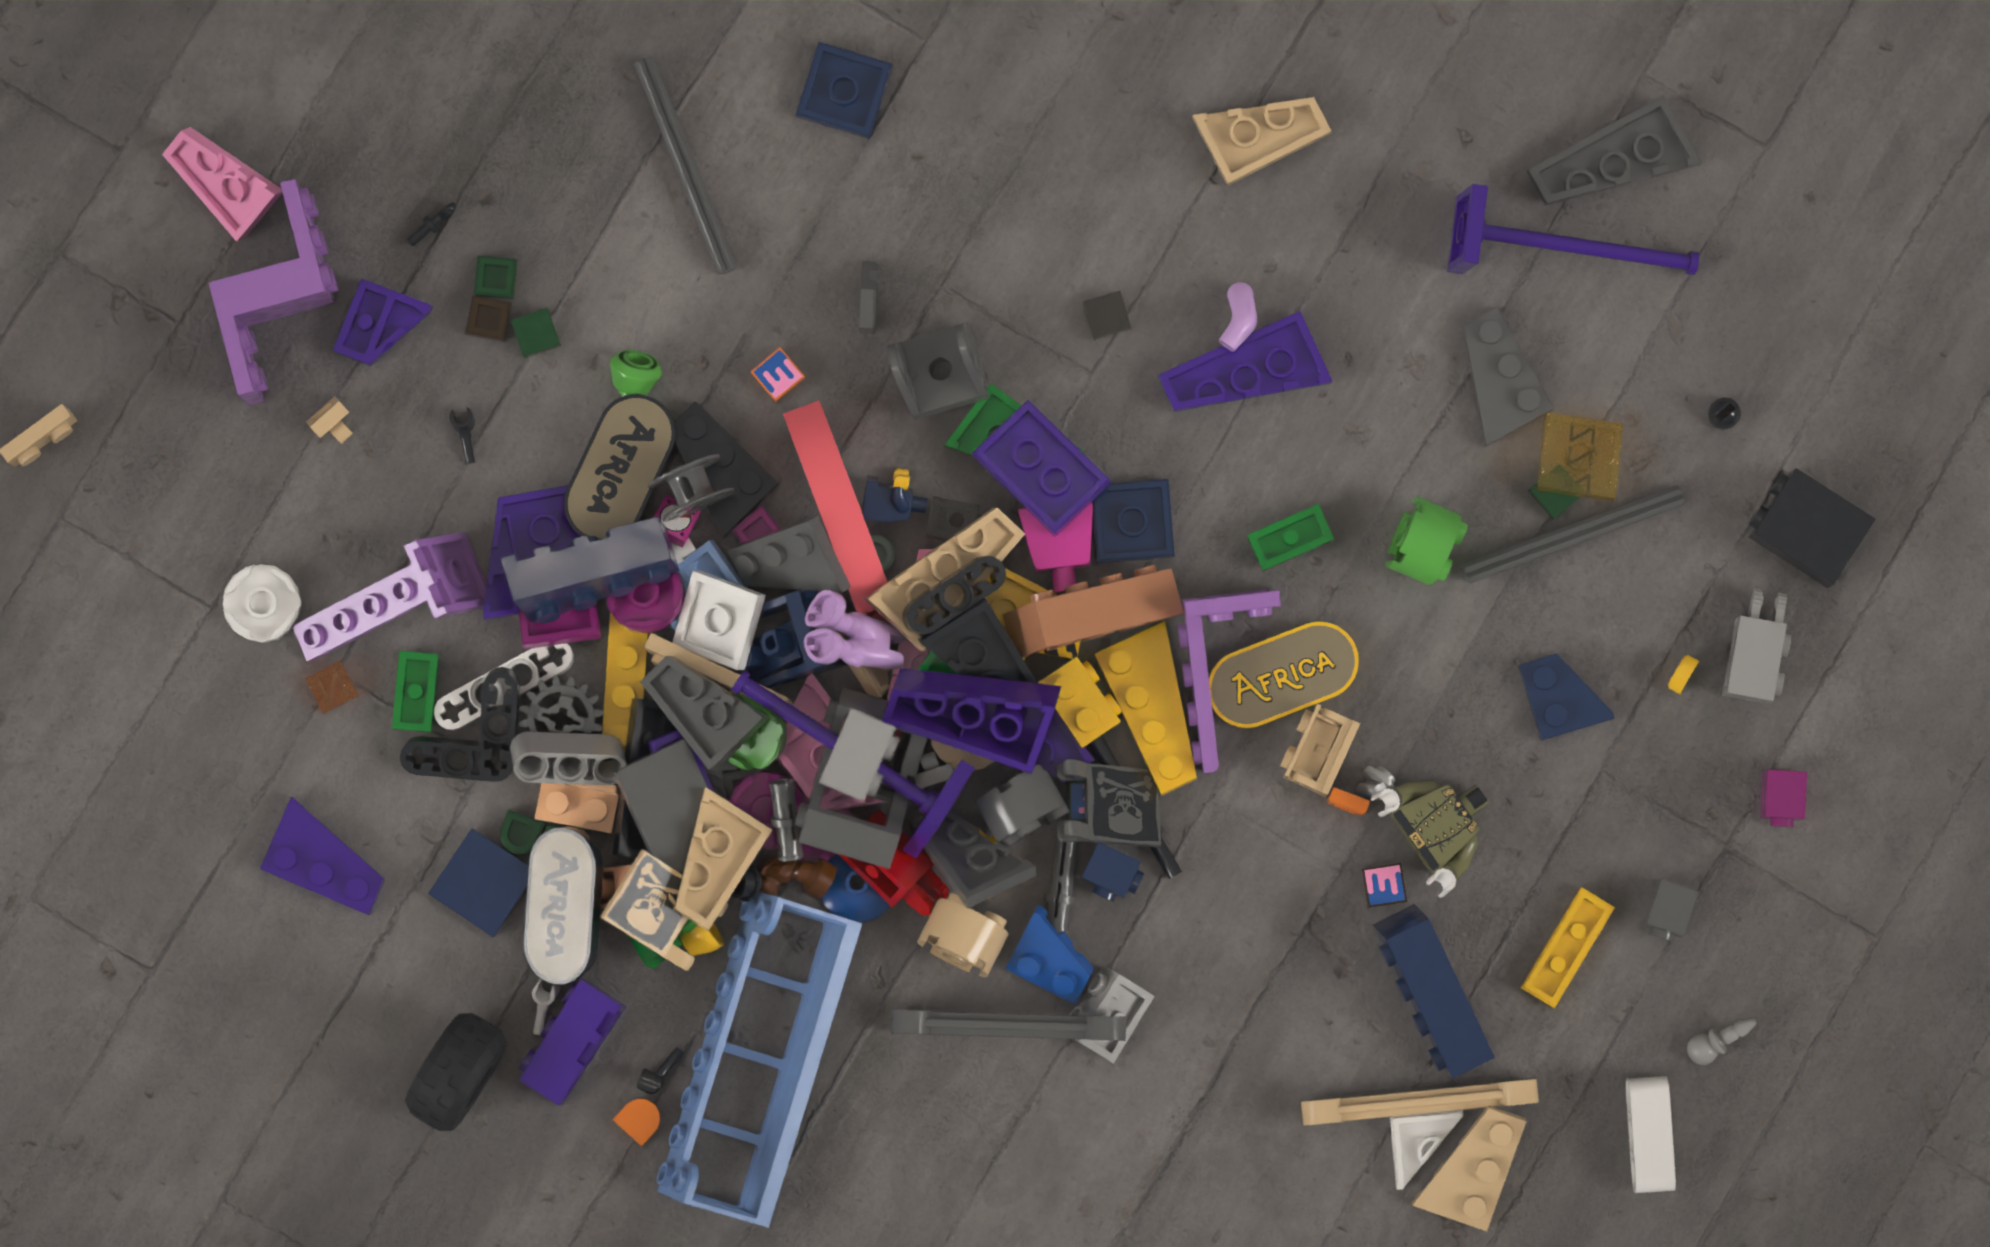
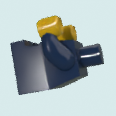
(891, 500)

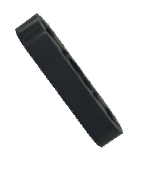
(983, 588)

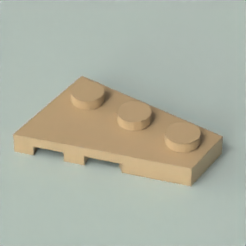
(1258, 136)

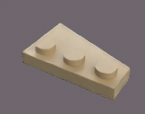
(717, 858)
(1475, 1172)

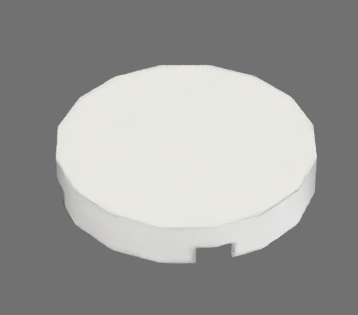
(262, 603)

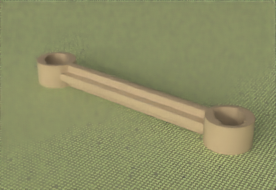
(1419, 1102)

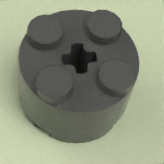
(1022, 806)

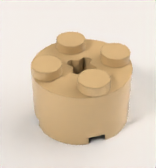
(964, 935)

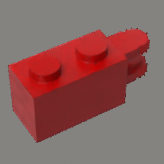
(906, 879)

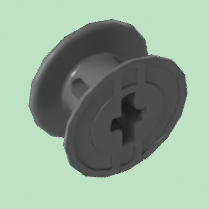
(691, 487)

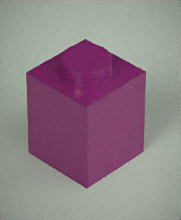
(1783, 797)

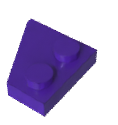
(377, 322)

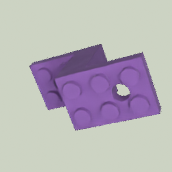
(273, 292)

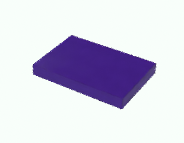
(1041, 468)

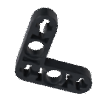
(477, 751)

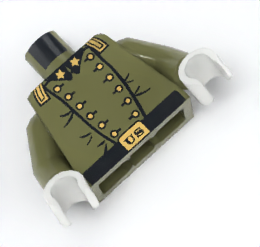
(1436, 826)

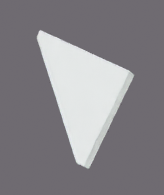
(1416, 1139)

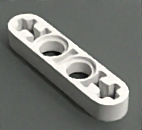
(471, 687)

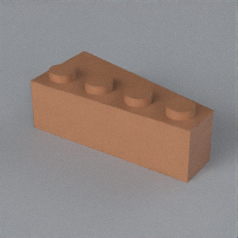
(1093, 611)

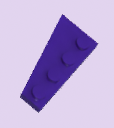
(1266, 363)

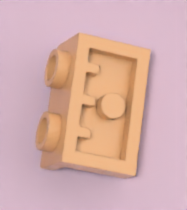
(579, 805)

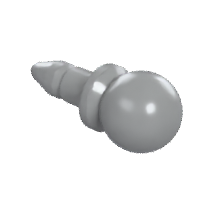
(1705, 1047)

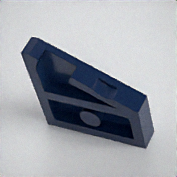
(1560, 698)

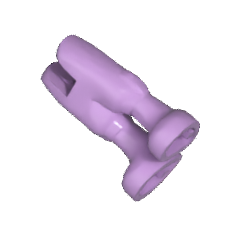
(867, 637)

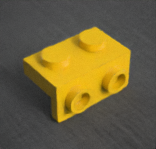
(1081, 703)

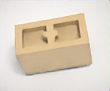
(1320, 749)

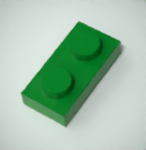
(1290, 537)
(415, 691)

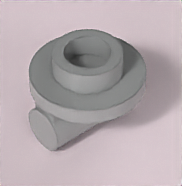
(1376, 781)

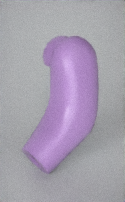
(1243, 316)

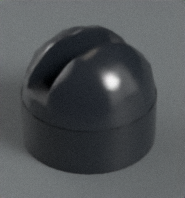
(1730, 420)

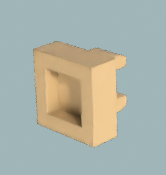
(329, 419)

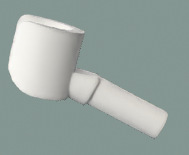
(543, 1001)

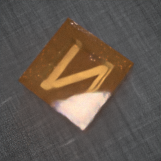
(332, 687)

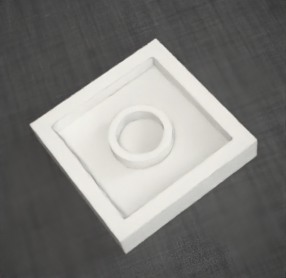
(718, 620)

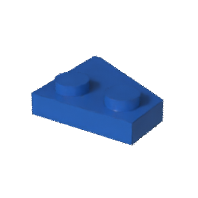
(1050, 959)

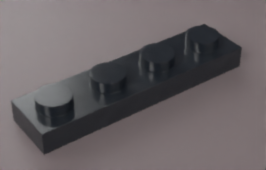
(645, 723)

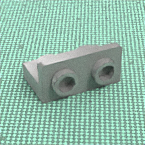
(1112, 996)

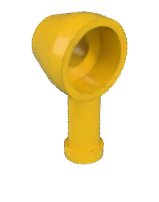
(702, 941)

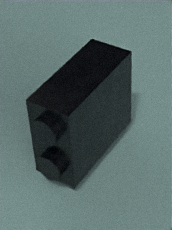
(1810, 527)

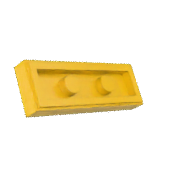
(1567, 947)

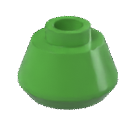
(634, 372)

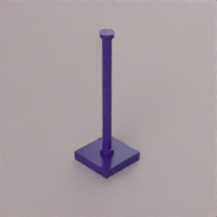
(1471, 230)
(933, 805)

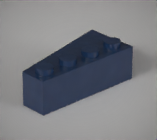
(1434, 991)

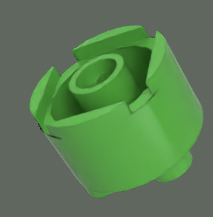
(1425, 542)

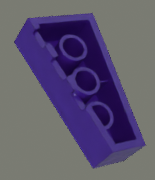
(975, 714)

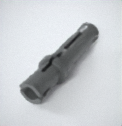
(1061, 883)

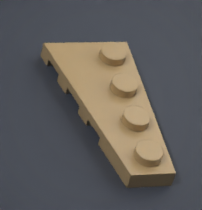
(987, 536)

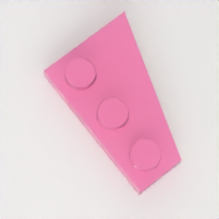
(222, 182)

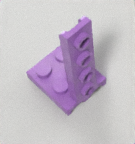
(440, 574)
(1196, 672)

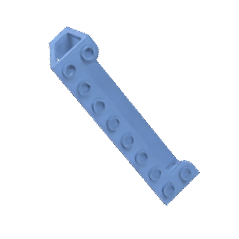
(796, 1068)

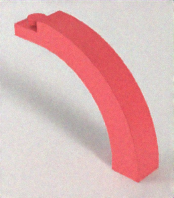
(837, 503)

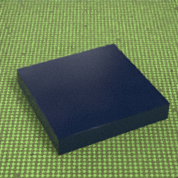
(844, 90)
(1133, 522)
(482, 883)

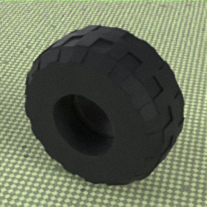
(455, 1072)

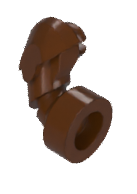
(814, 876)

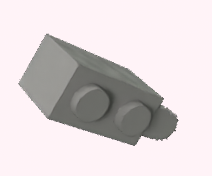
(1757, 652)

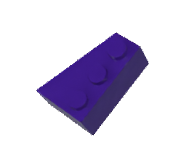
(570, 1041)

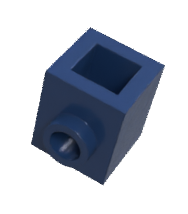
(1112, 873)

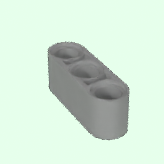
(552, 748)

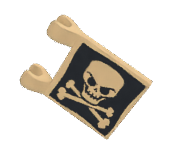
(646, 906)

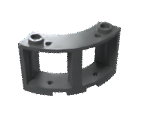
(845, 833)

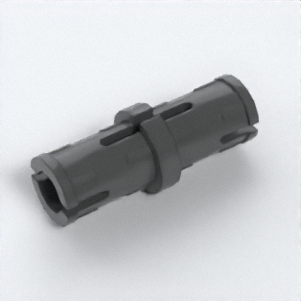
(784, 819)

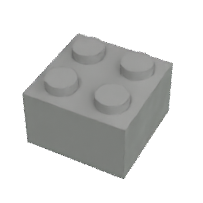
(858, 755)

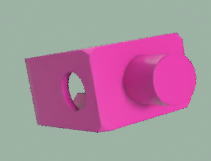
(1061, 553)

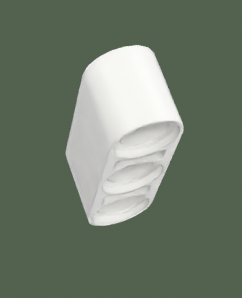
(1650, 1134)

